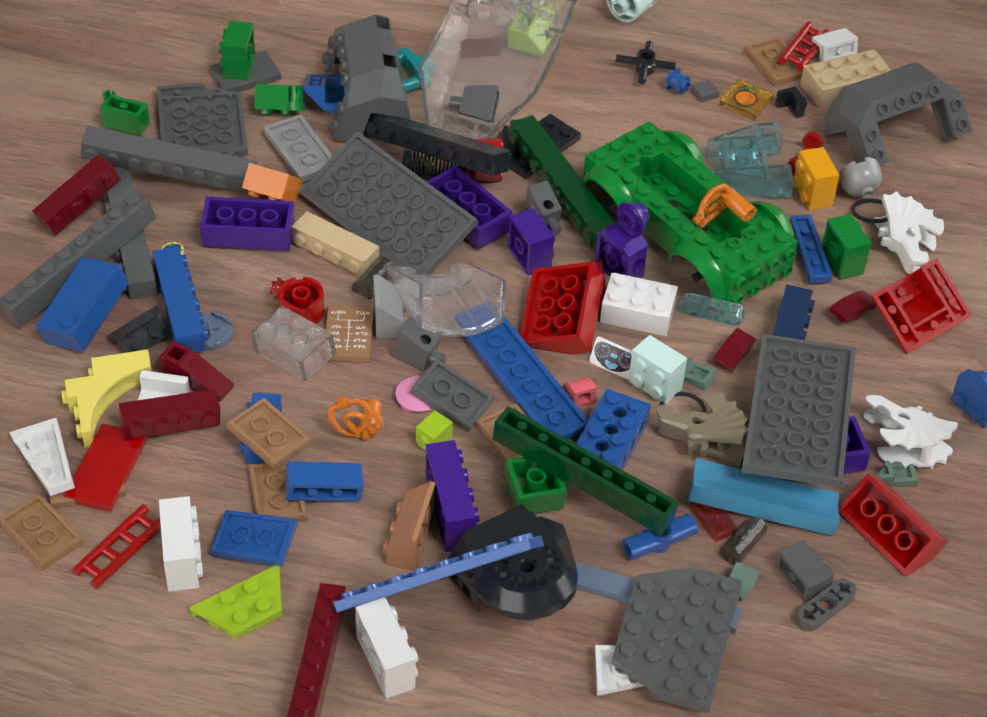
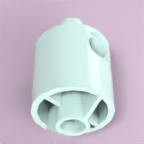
(629, 10)

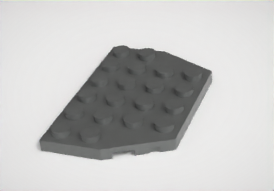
(202, 118)
(677, 634)

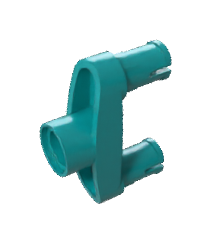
(410, 61)

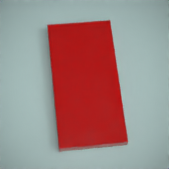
(105, 468)

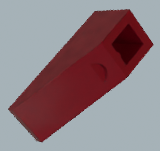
(201, 374)

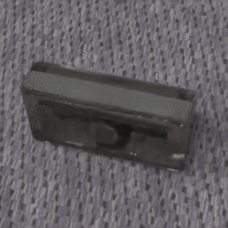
(365, 283)
(743, 540)

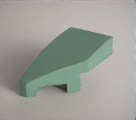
(698, 374)
(897, 476)
(748, 575)

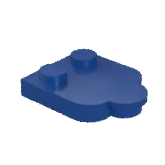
(971, 395)

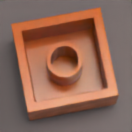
(271, 184)

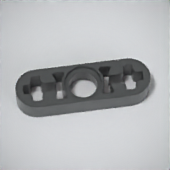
(822, 615)

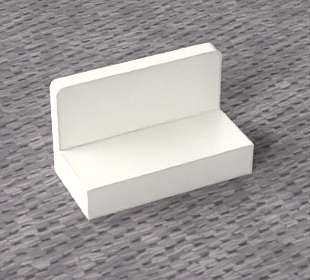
(836, 44)
(161, 384)

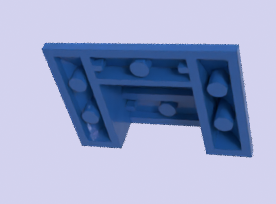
(325, 90)

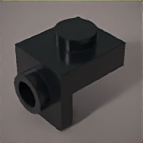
(793, 100)

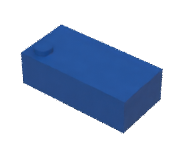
(82, 304)

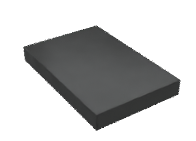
(262, 72)
(452, 395)

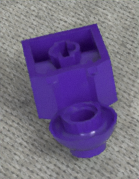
(622, 242)

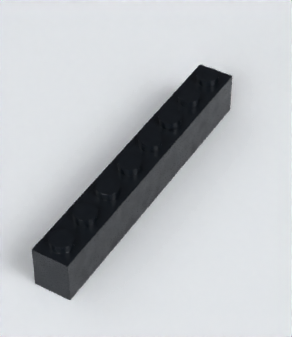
(439, 144)

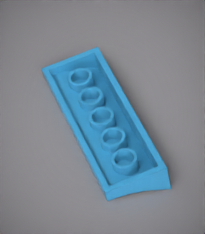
(764, 497)

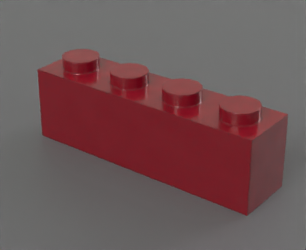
(76, 195)
(169, 414)

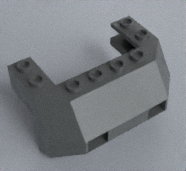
(369, 72)
(889, 94)

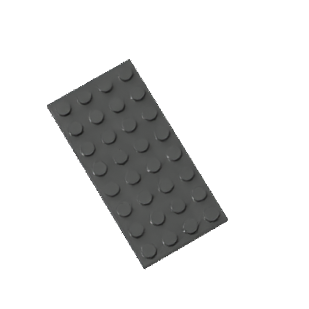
(388, 206)
(800, 411)

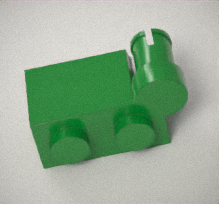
(279, 97)
(124, 113)

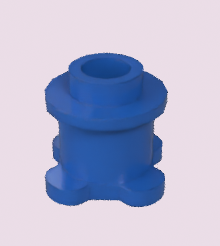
(677, 81)

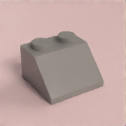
(387, 309)

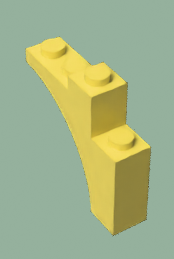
(106, 382)

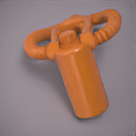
(728, 198)
(369, 422)

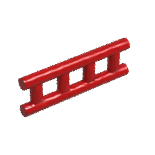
(794, 47)
(118, 560)

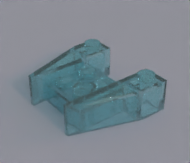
(746, 162)

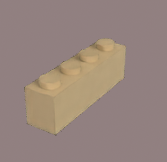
(334, 243)

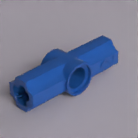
(649, 541)

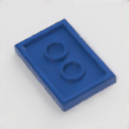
(254, 538)

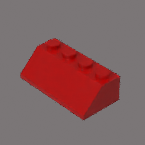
(892, 525)

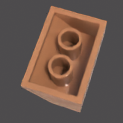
(411, 528)

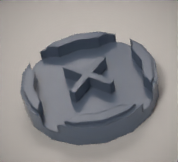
(219, 330)

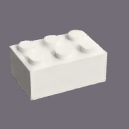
(638, 304)
(180, 543)
(386, 647)

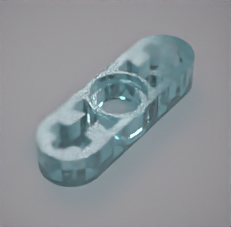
(721, 305)

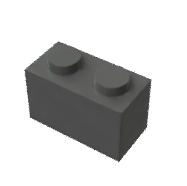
(804, 570)

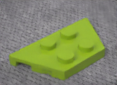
(244, 604)

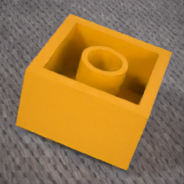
(815, 178)

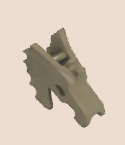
(718, 435)

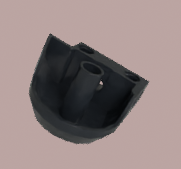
(524, 584)

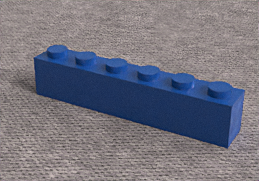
(178, 298)

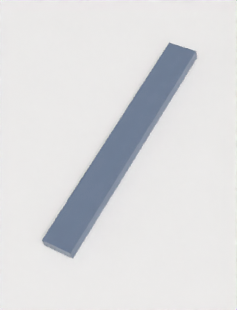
(617, 586)

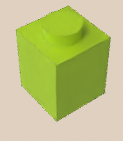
(433, 429)

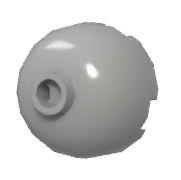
(861, 178)

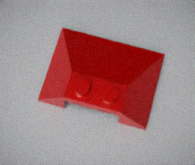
(921, 306)

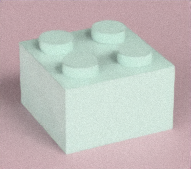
(657, 369)

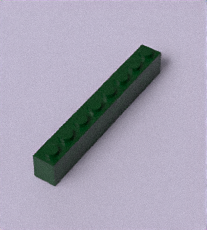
(552, 166)
(585, 470)

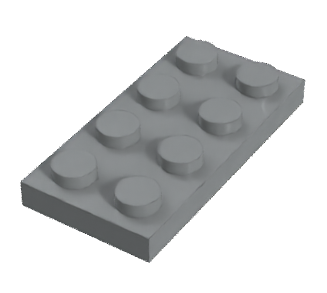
(298, 146)

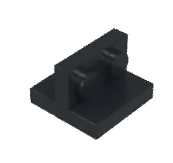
(140, 332)

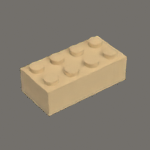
(826, 78)

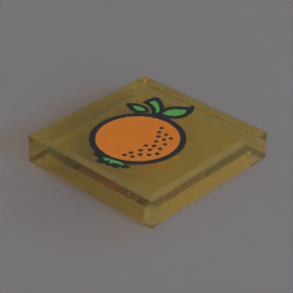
(747, 99)

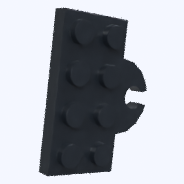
(560, 133)

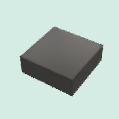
(705, 90)

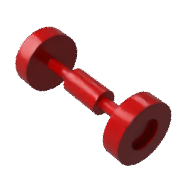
(810, 141)

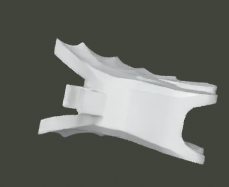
(907, 228)
(911, 428)

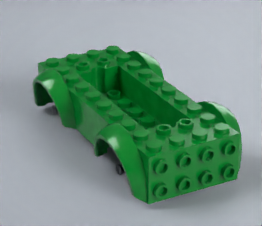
(669, 167)

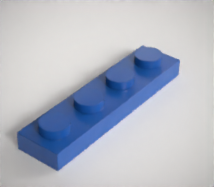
(810, 249)

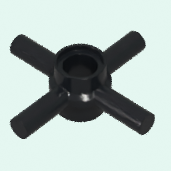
(645, 62)

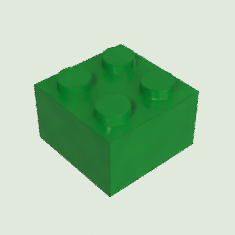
(237, 50)
(846, 246)
(533, 486)

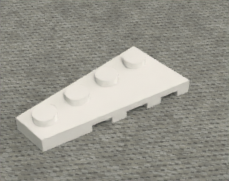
(46, 454)
(608, 677)

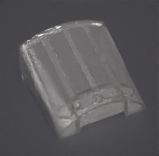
(453, 302)

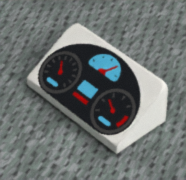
(611, 357)

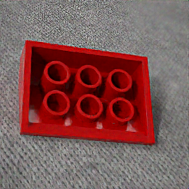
(563, 308)

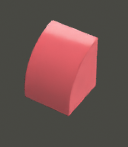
(581, 391)

